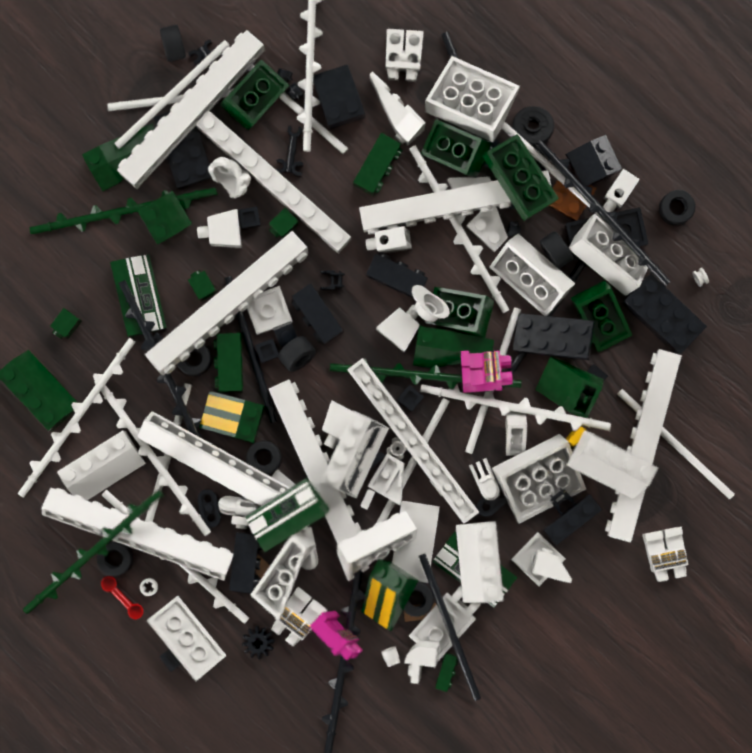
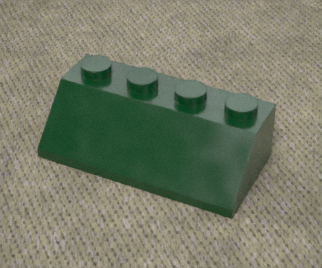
(38, 390)

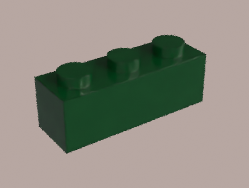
(446, 672)

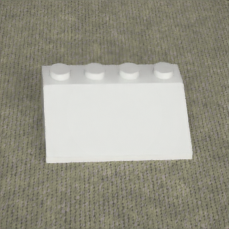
(471, 99)
(536, 475)

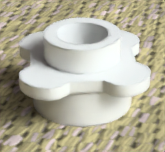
(392, 449)

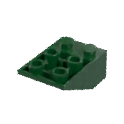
(570, 387)

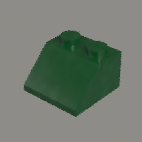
(164, 217)

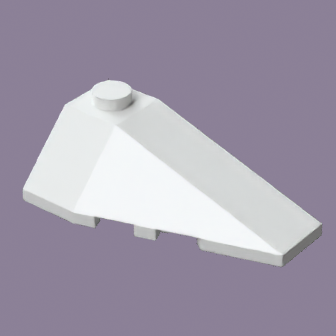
(403, 119)

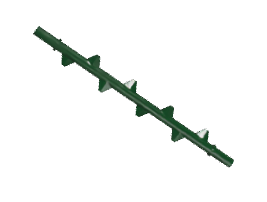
(115, 214)
(415, 376)
(99, 548)

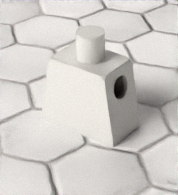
(623, 186)
(222, 230)
(397, 238)
(400, 327)
(335, 423)

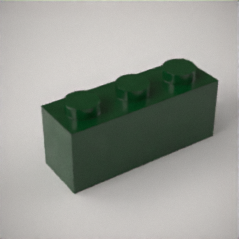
(377, 164)
(229, 362)

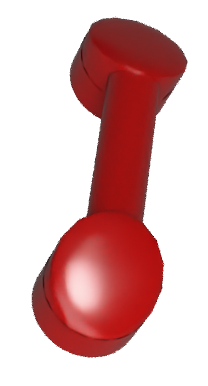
(109, 584)

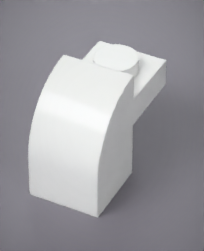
(421, 654)

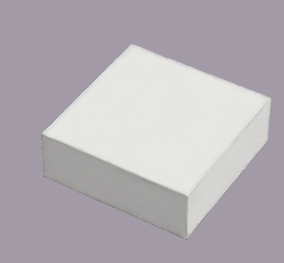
(367, 499)

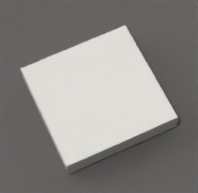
(269, 311)
(525, 556)

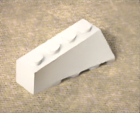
(375, 543)
(279, 579)

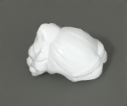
(230, 176)

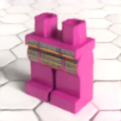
(484, 372)
(336, 635)

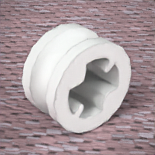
(700, 277)
(143, 588)

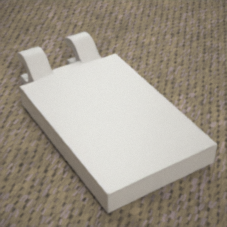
(433, 627)

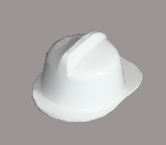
(429, 305)

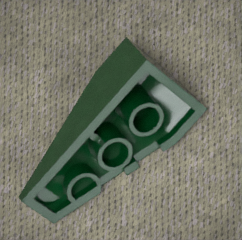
(105, 158)
(445, 347)

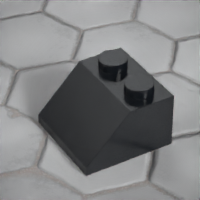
(594, 161)

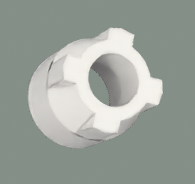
(391, 656)

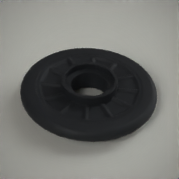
(538, 115)

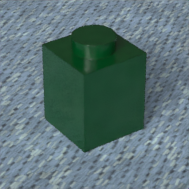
(283, 224)
(202, 285)
(65, 324)

